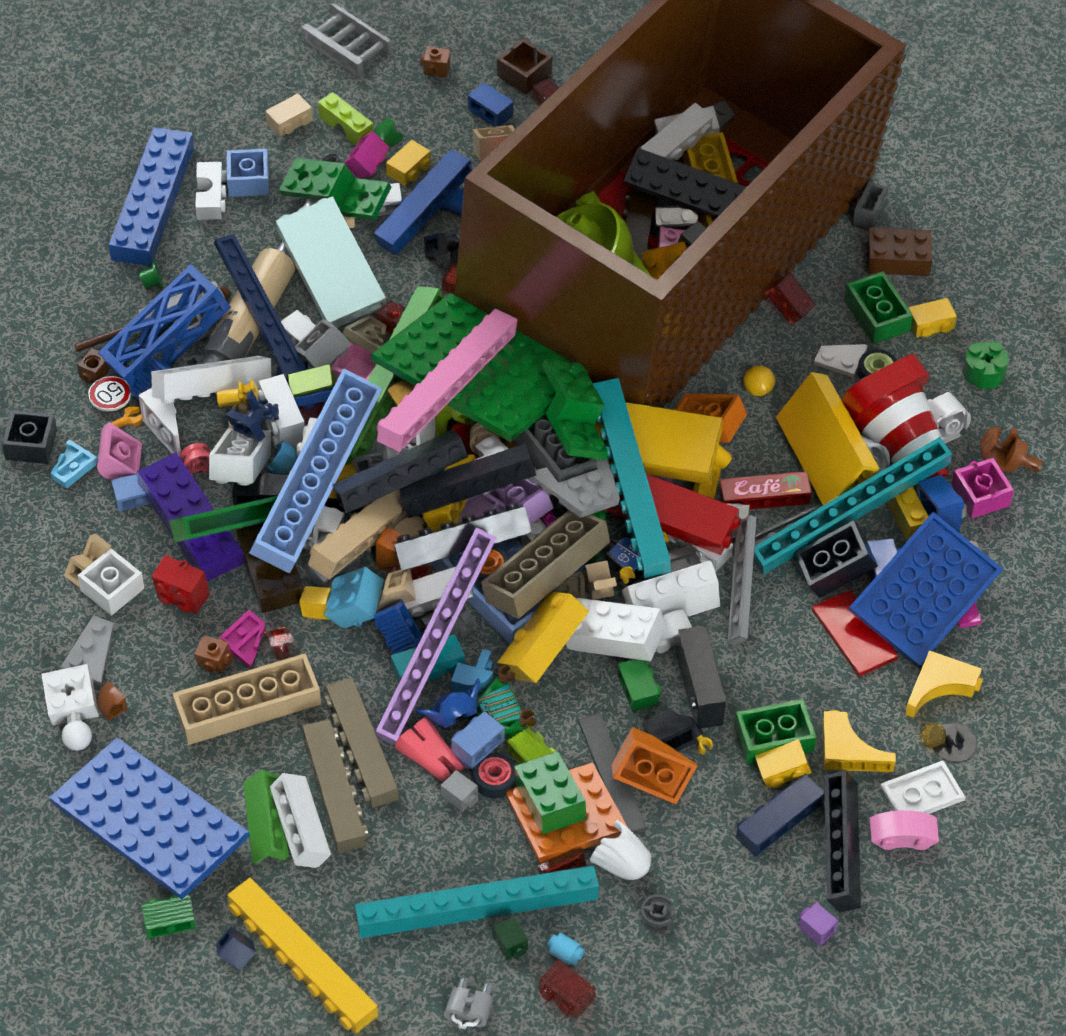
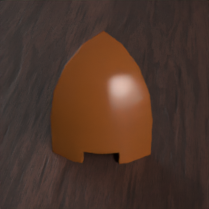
(111, 701)

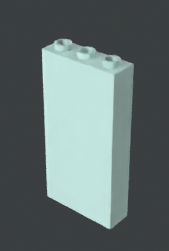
(330, 263)

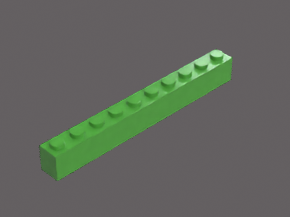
(420, 302)

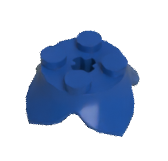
(452, 706)

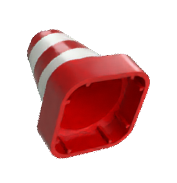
(894, 408)

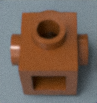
(436, 61)
(213, 654)

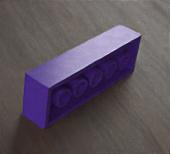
(178, 495)

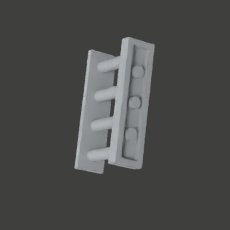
(341, 54)

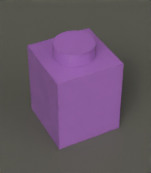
(817, 923)

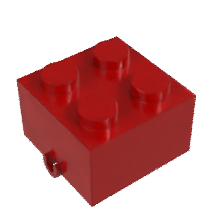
(180, 585)

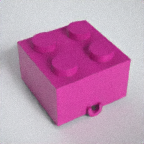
(982, 487)

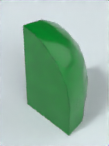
(387, 132)

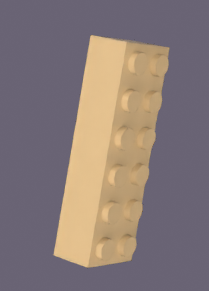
(246, 699)

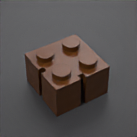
(522, 68)

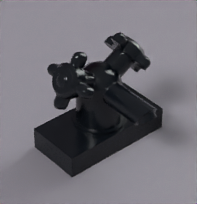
(441, 244)

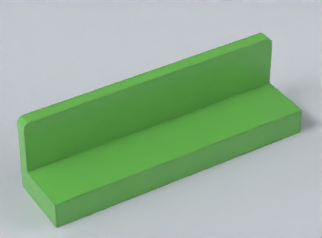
(264, 823)

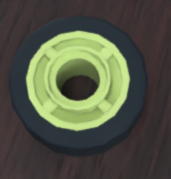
(873, 361)

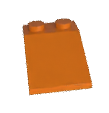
(725, 406)
(652, 766)

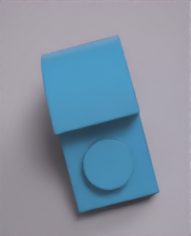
(466, 675)

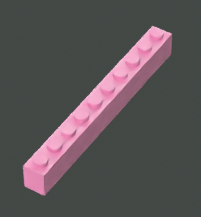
(446, 380)

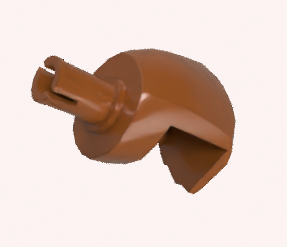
(1008, 453)

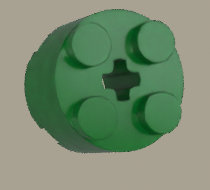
(986, 364)

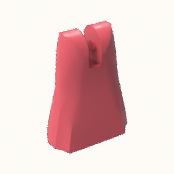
(428, 749)

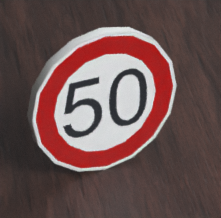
(109, 393)

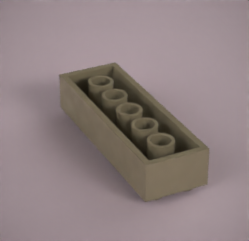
(545, 563)

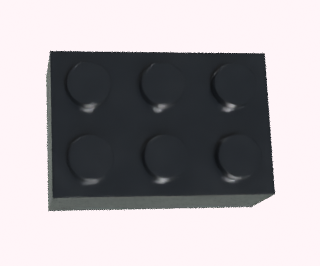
(836, 559)

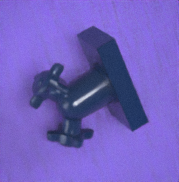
(249, 423)

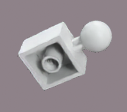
(69, 700)

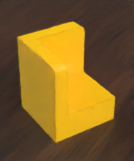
(314, 602)

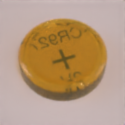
(933, 735)

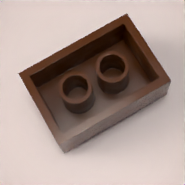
(899, 251)

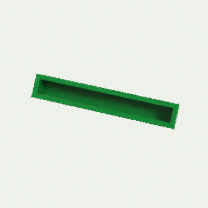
(221, 519)

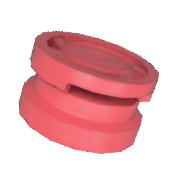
(196, 457)

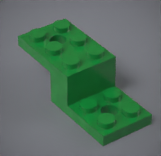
(335, 180)
(575, 409)

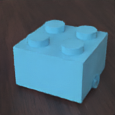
(354, 598)

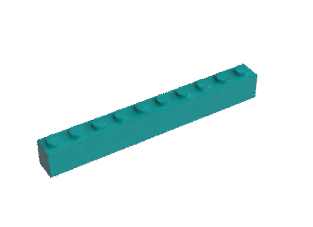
(632, 481)
(852, 504)
(476, 901)

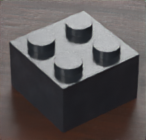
(29, 436)

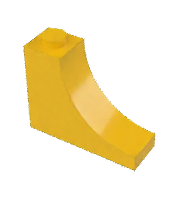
(943, 677)
(847, 751)

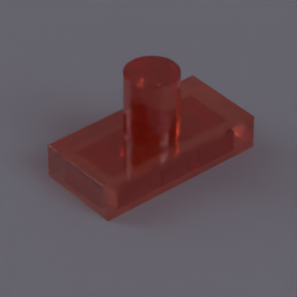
(279, 639)
(569, 860)

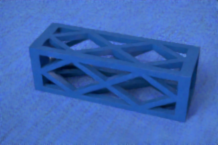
(161, 317)

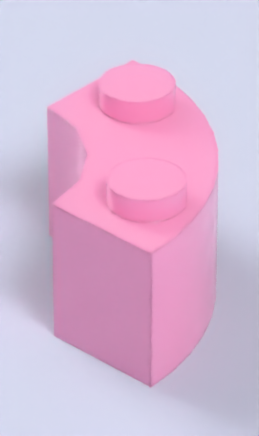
(904, 829)

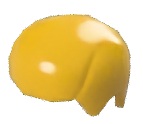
(759, 380)

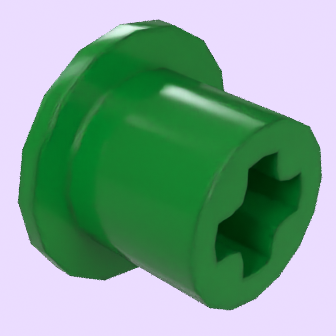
(151, 277)

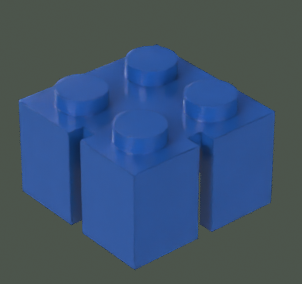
(939, 497)

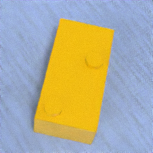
(543, 636)

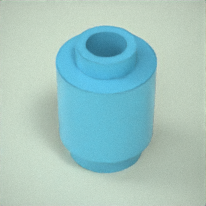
(565, 949)

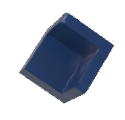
(235, 948)

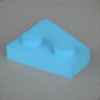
(73, 464)

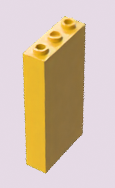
(826, 439)
(674, 442)

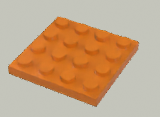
(600, 820)

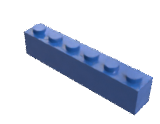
(423, 202)

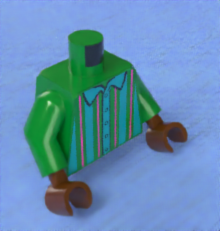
(503, 706)

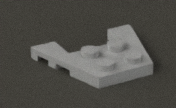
(582, 493)

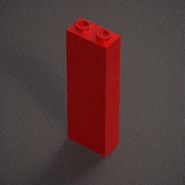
(690, 515)

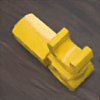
(236, 396)

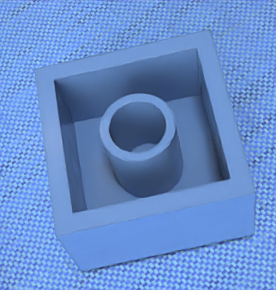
(247, 172)

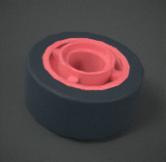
(494, 786)

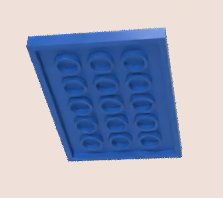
(925, 589)

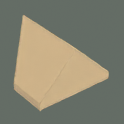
(397, 587)

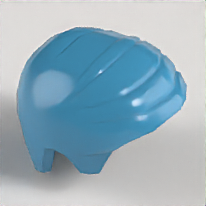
(284, 459)

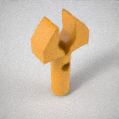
(128, 419)

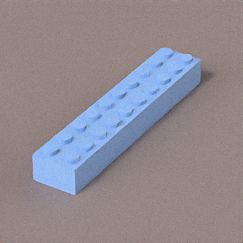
(316, 471)

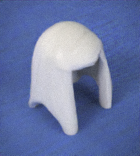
(623, 855)

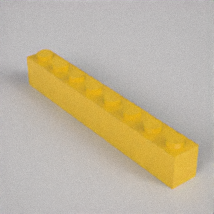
(303, 956)

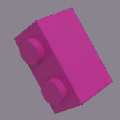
(367, 155)

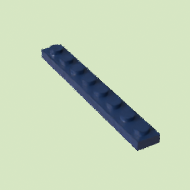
(259, 305)

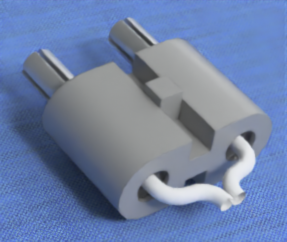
(468, 1006)

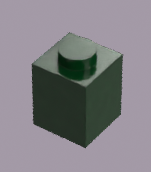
(510, 938)

